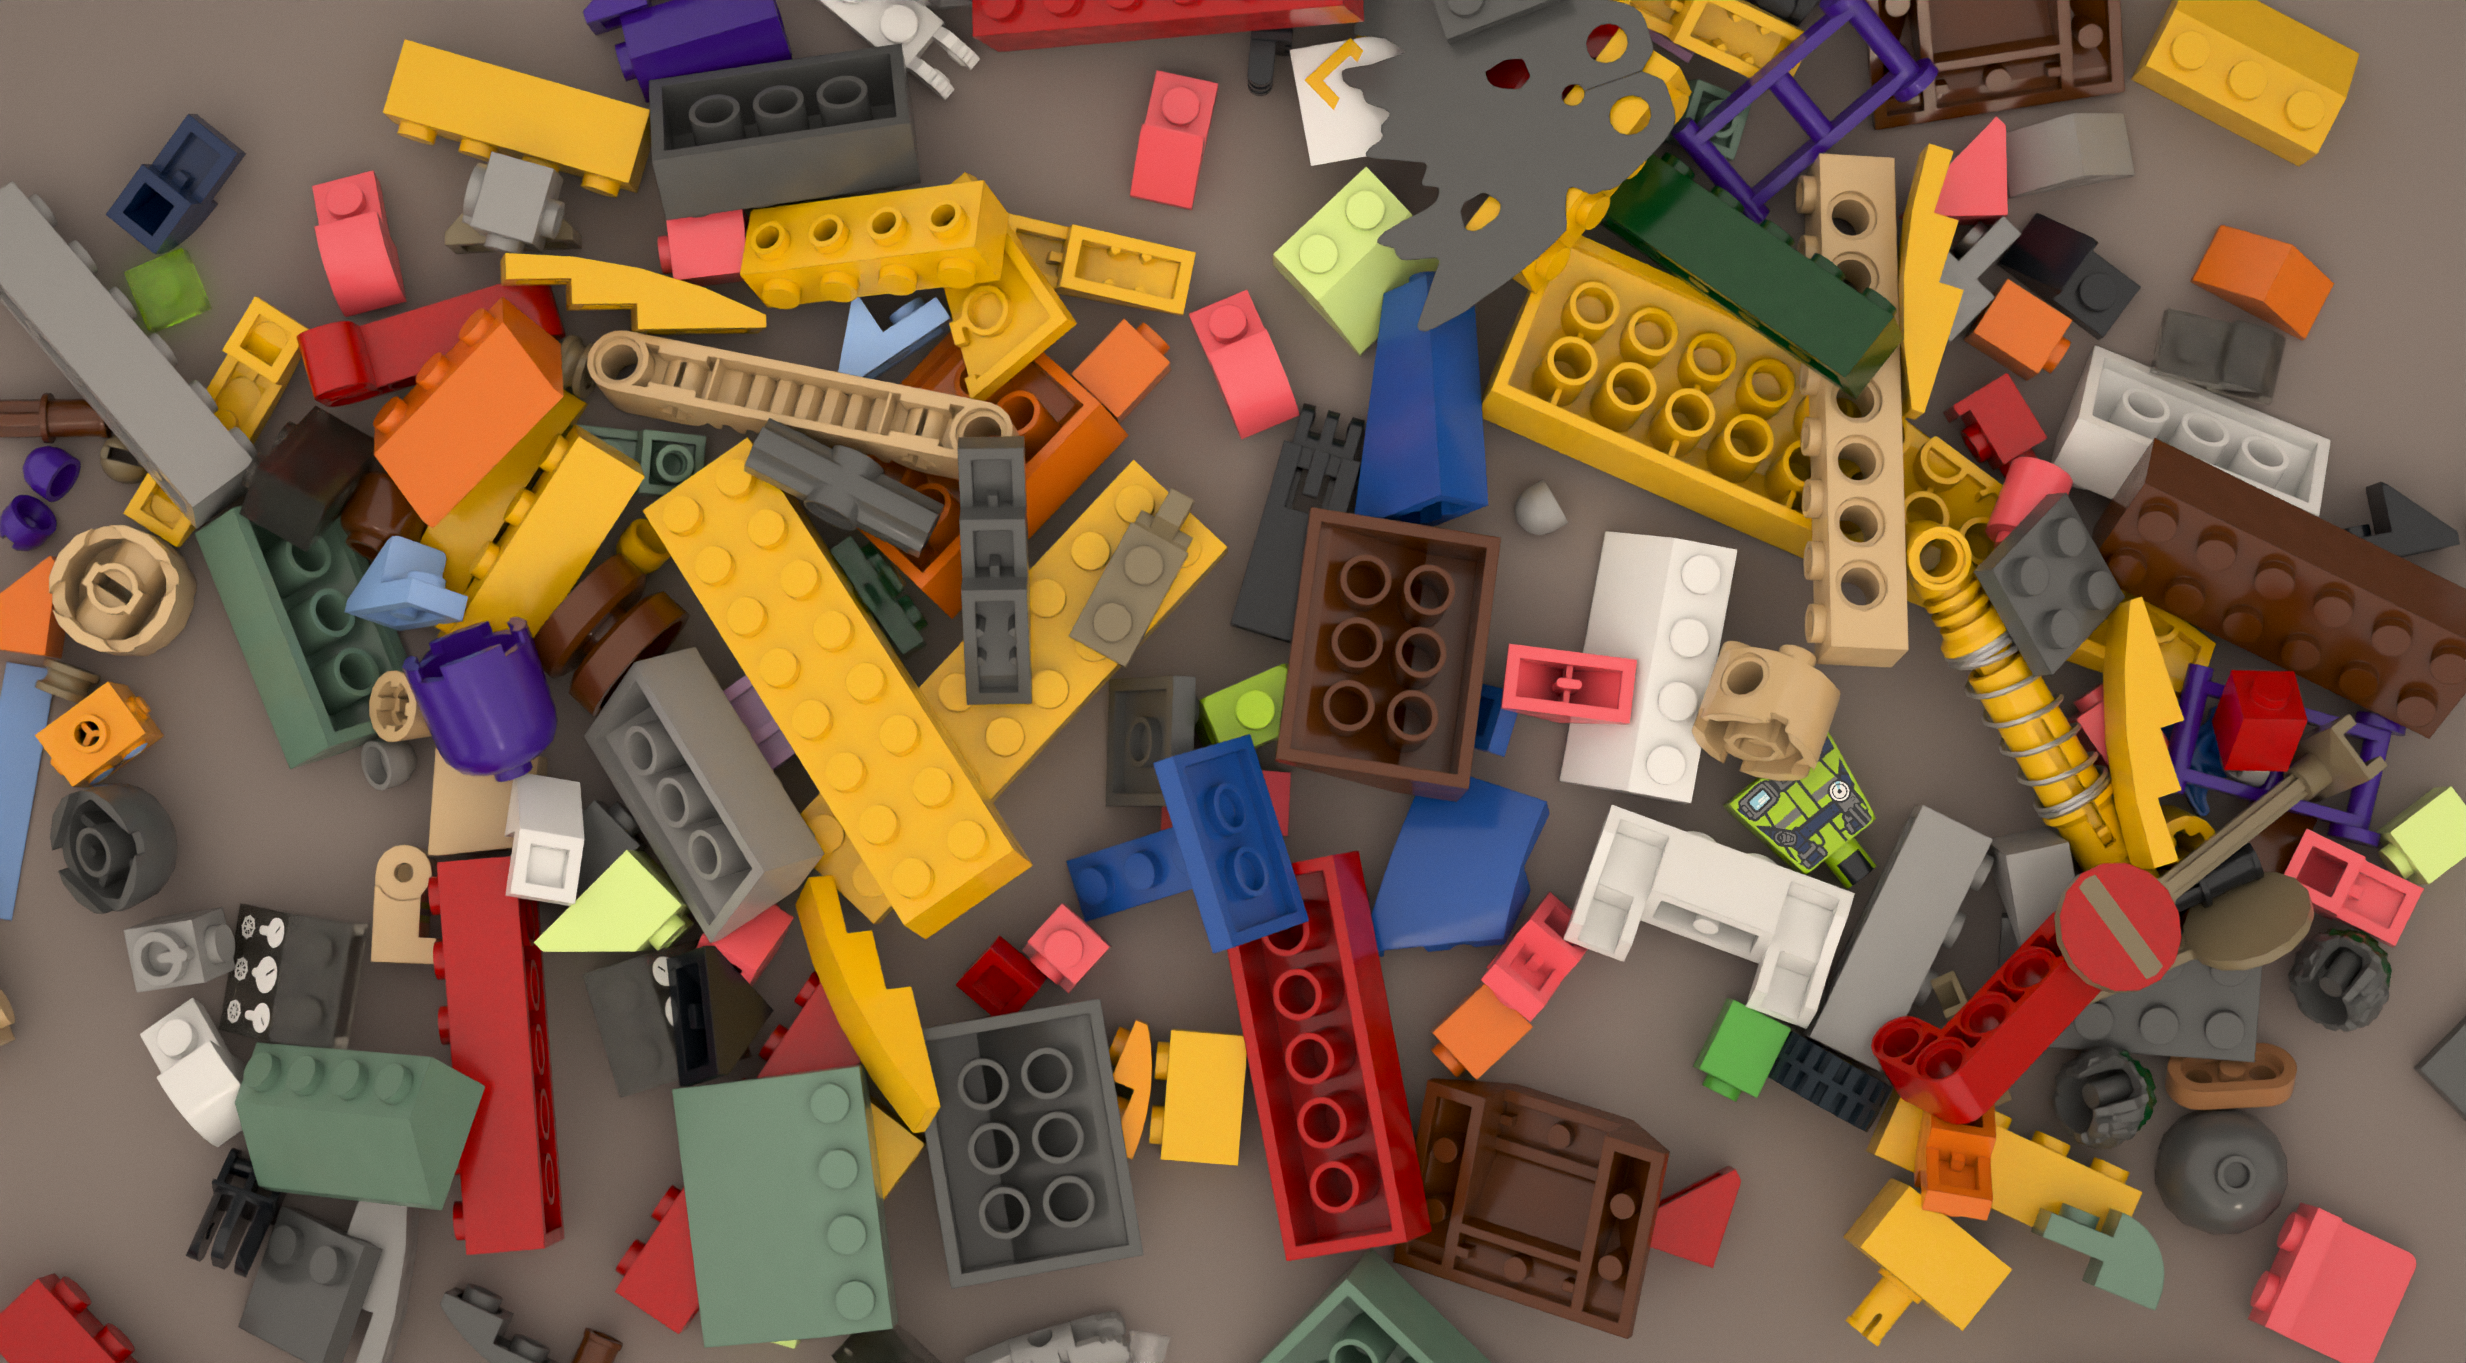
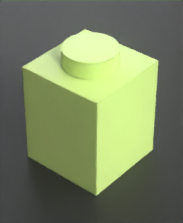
(2426, 837)

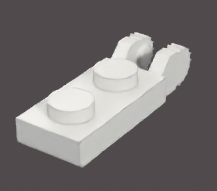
(905, 23)

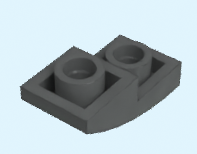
(483, 1325)

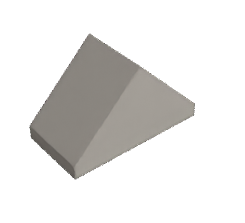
(2067, 153)
(2031, 875)

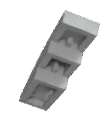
(396, 1232)

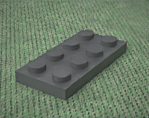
(2185, 1014)

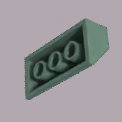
(299, 643)
(355, 1123)

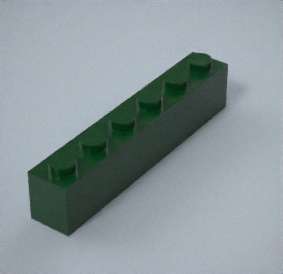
(1755, 273)

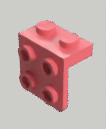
(2332, 1286)

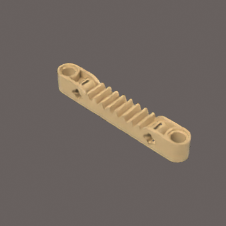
(743, 391)

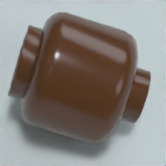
(377, 513)

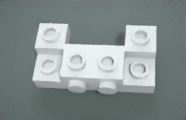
(1715, 898)

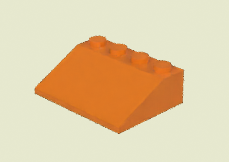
(1064, 444)

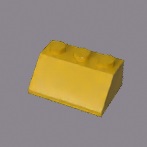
(2250, 72)

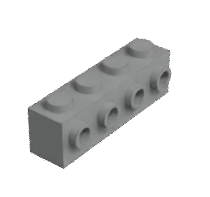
(1901, 932)

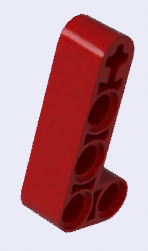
(384, 356)
(1990, 1039)

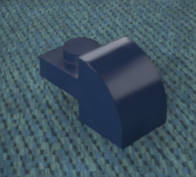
(177, 191)

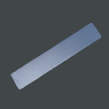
(22, 715)

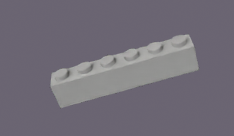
(115, 364)

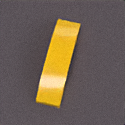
(246, 391)
(482, 510)

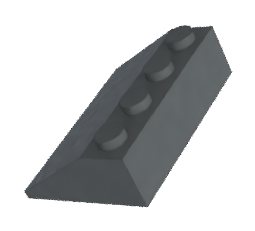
(1028, 1145)

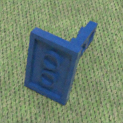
(1219, 845)

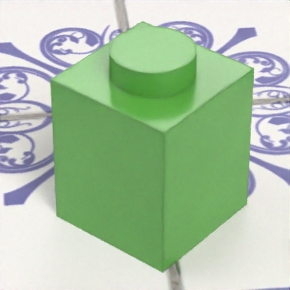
(1740, 1050)

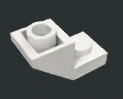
(547, 840)

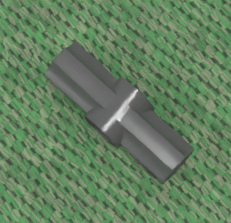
(843, 487)

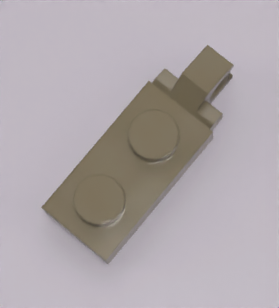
(1136, 581)

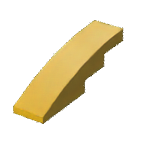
(1721, 30)
(1107, 265)
(656, 301)
(1925, 304)
(2136, 707)
(875, 1019)

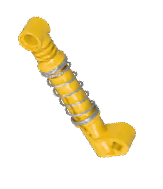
(2067, 784)

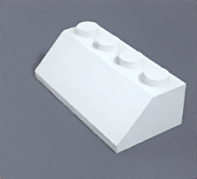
(2125, 407)
(1667, 611)

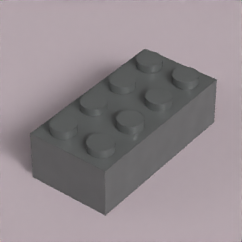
(783, 132)

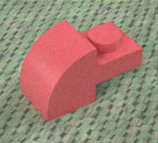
(357, 244)
(1244, 364)
(2353, 889)
(1534, 959)

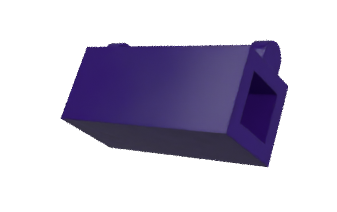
(700, 38)

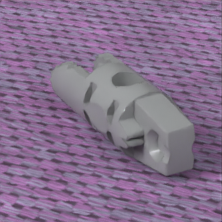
(1077, 1341)

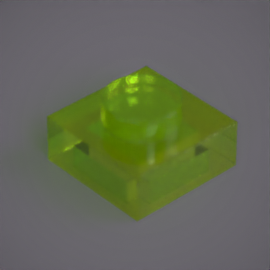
(167, 290)

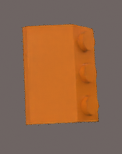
(468, 409)

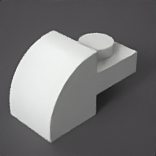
(197, 1070)

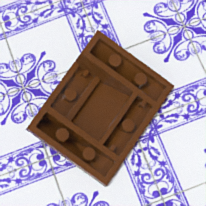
(2001, 54)
(1537, 1200)

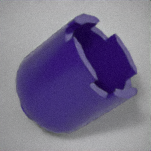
(485, 699)

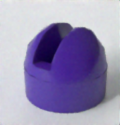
(51, 472)
(27, 523)

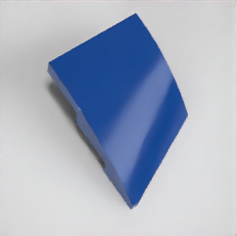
(1458, 870)

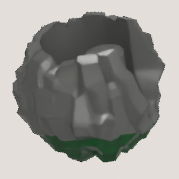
(2341, 979)
(2103, 1097)

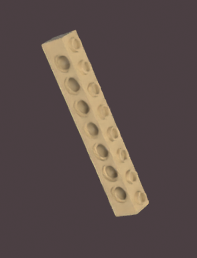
(1847, 633)

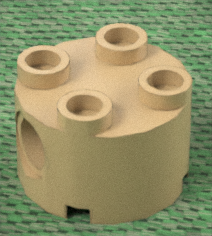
(121, 590)
(1766, 710)

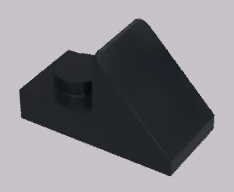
(2069, 275)
(2402, 524)

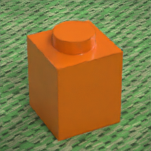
(2020, 332)
(1124, 368)
(1477, 1033)

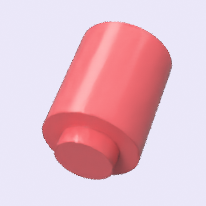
(2023, 489)

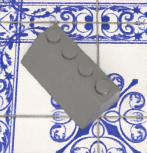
(702, 792)

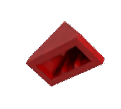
(1696, 1217)

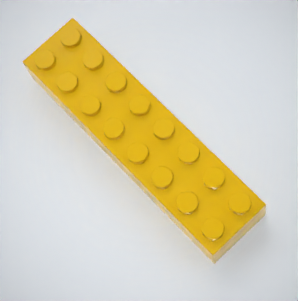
(1065, 674)
(838, 693)

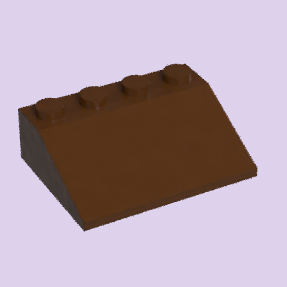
(1388, 653)

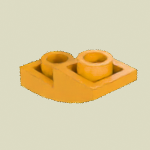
(1133, 1060)

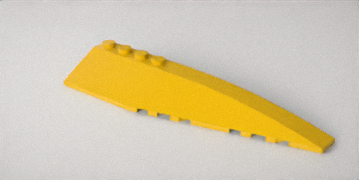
(1711, 417)

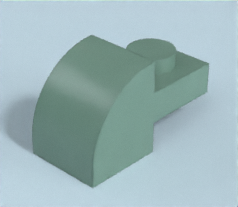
(2122, 1255)

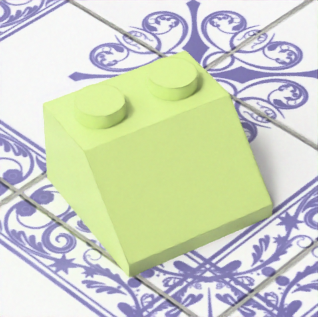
(1342, 266)
(623, 911)

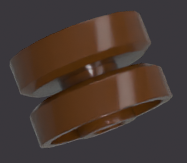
(607, 631)

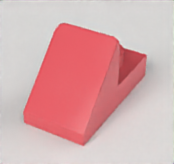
(1173, 140)

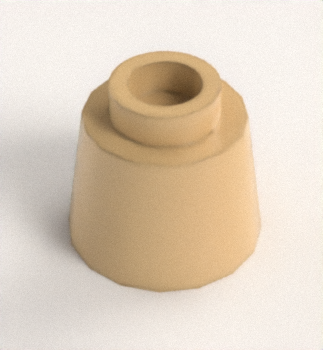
(395, 709)

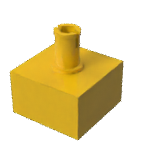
(1920, 1260)

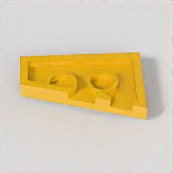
(1006, 320)

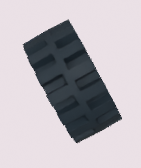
(1829, 1081)

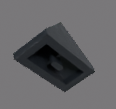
(711, 1013)

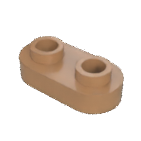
(2232, 1084)

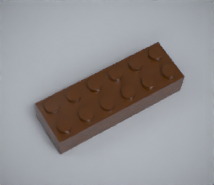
(2288, 587)

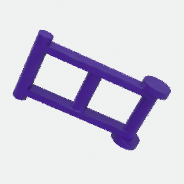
(1902, 81)
(2345, 826)

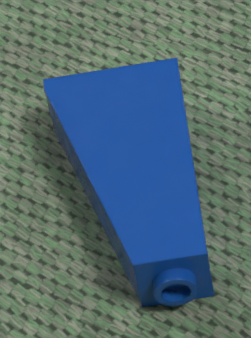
(1423, 416)

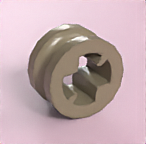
(575, 366)
(66, 680)

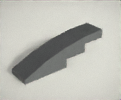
(995, 570)

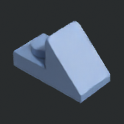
(872, 352)
(406, 588)

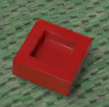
(1001, 979)

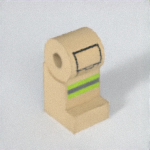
(403, 907)

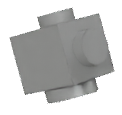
(513, 204)
(180, 949)

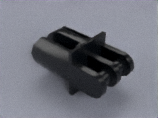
(241, 1208)

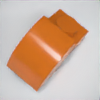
(1956, 1165)

